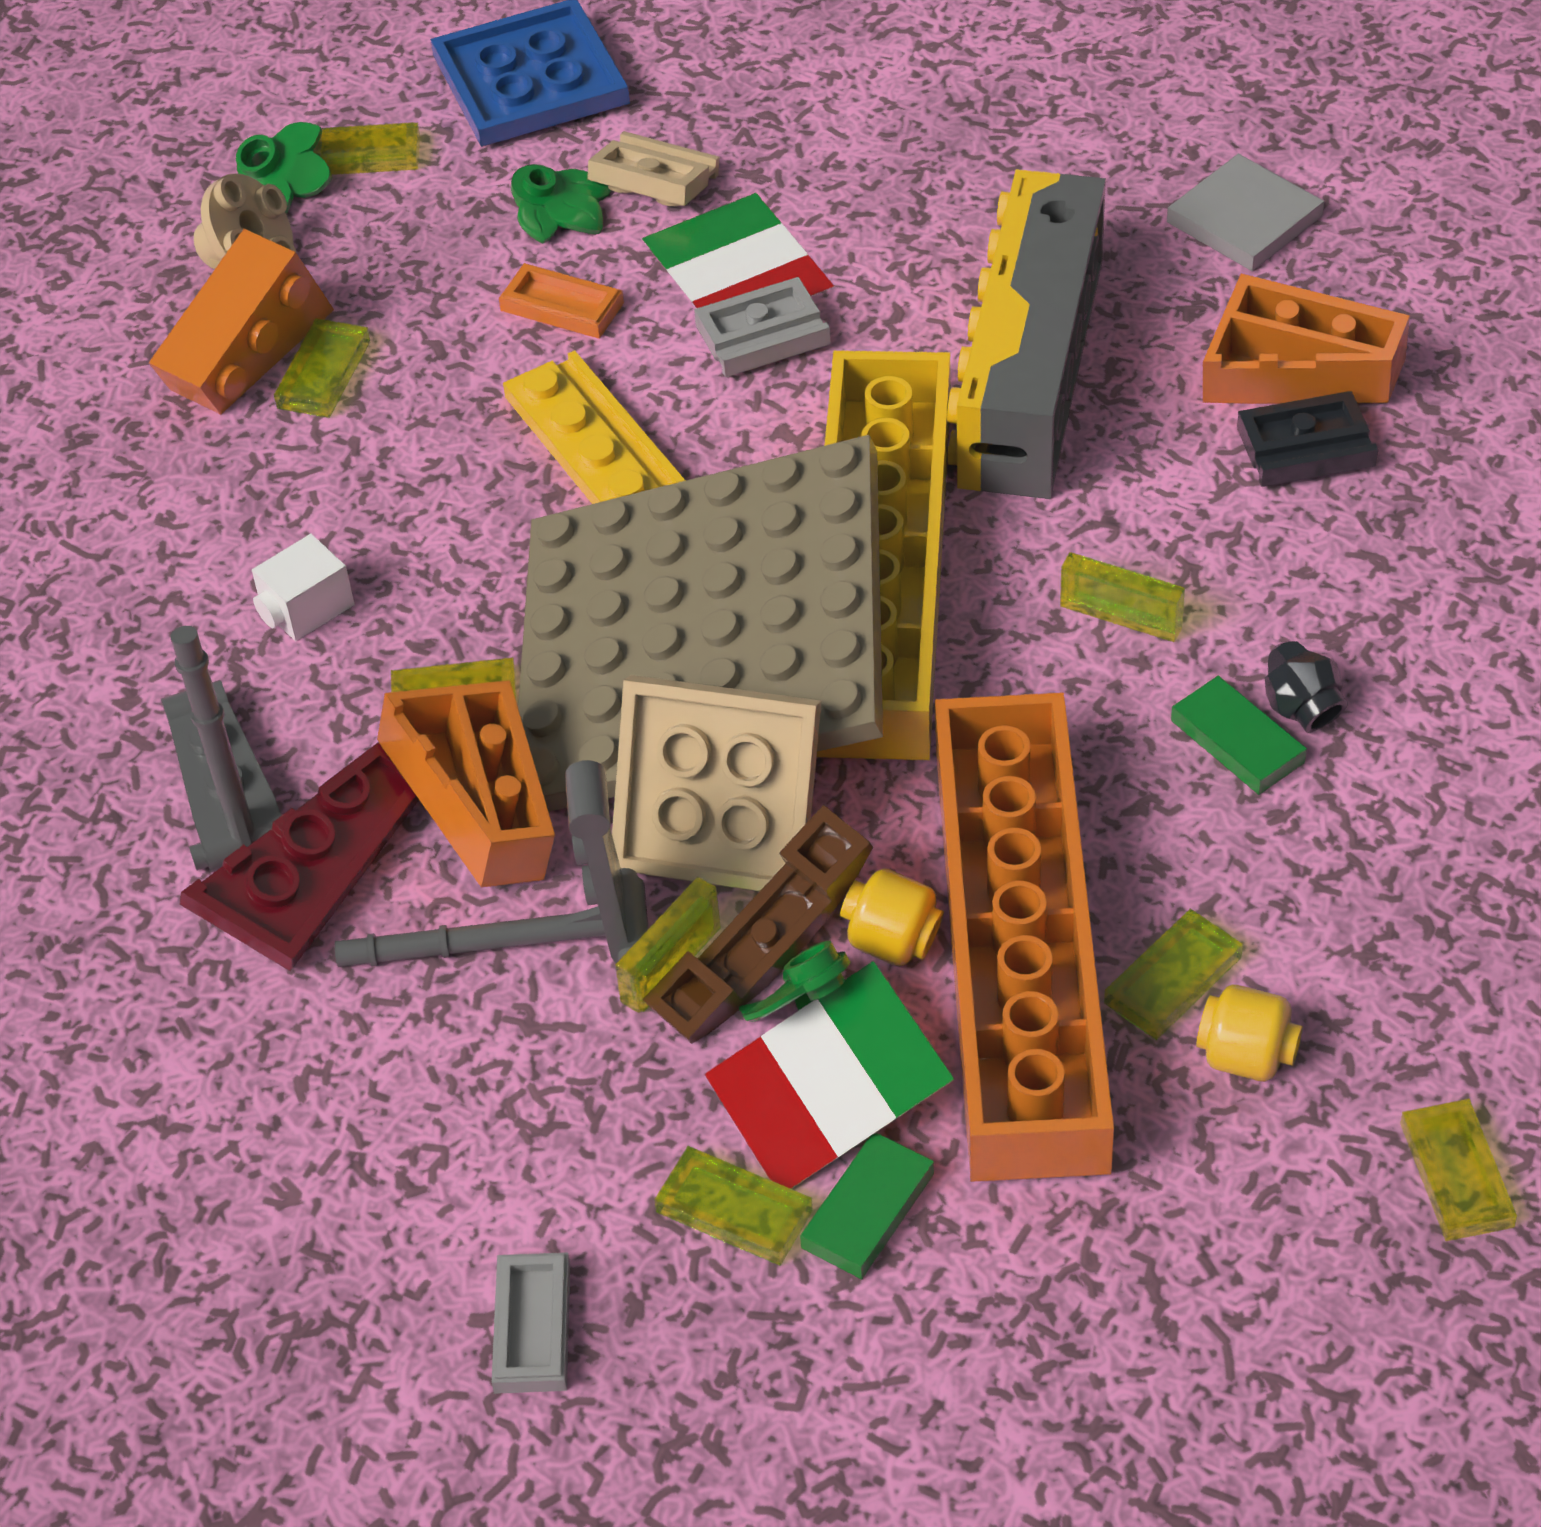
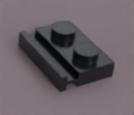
(1306, 438)

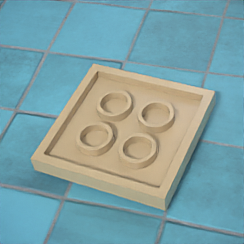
(711, 780)

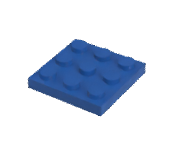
(529, 71)

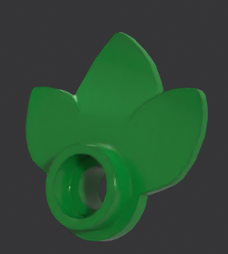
(286, 161)
(557, 199)
(811, 972)

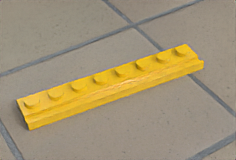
(588, 430)

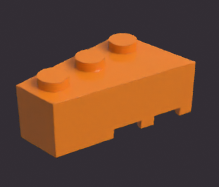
(240, 323)
(1301, 345)
(473, 775)

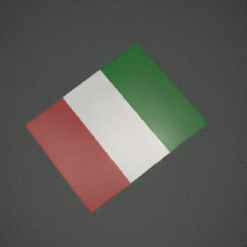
(733, 253)
(828, 1077)

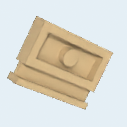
(653, 169)

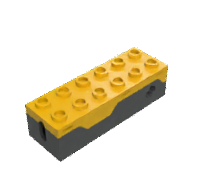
(1027, 334)

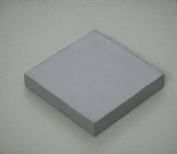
(1245, 212)

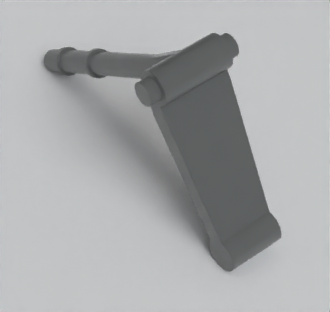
(219, 770)
(616, 890)

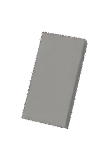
(531, 1323)

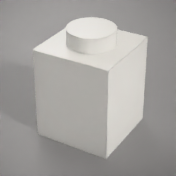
(302, 588)

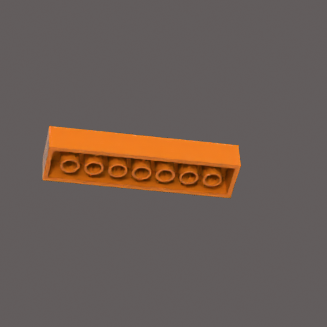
(1021, 941)

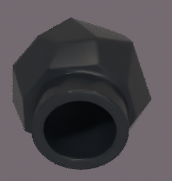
(1304, 686)

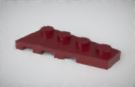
(305, 866)

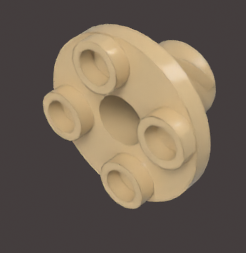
(239, 204)

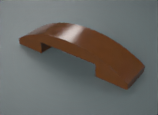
(767, 933)

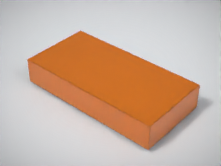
(561, 300)

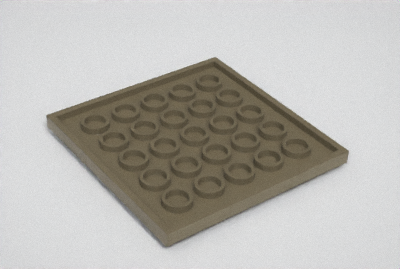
(710, 582)

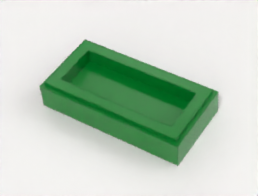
(1238, 734)
(867, 1205)

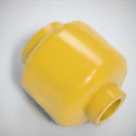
(892, 917)
(1248, 1032)

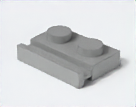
(762, 326)

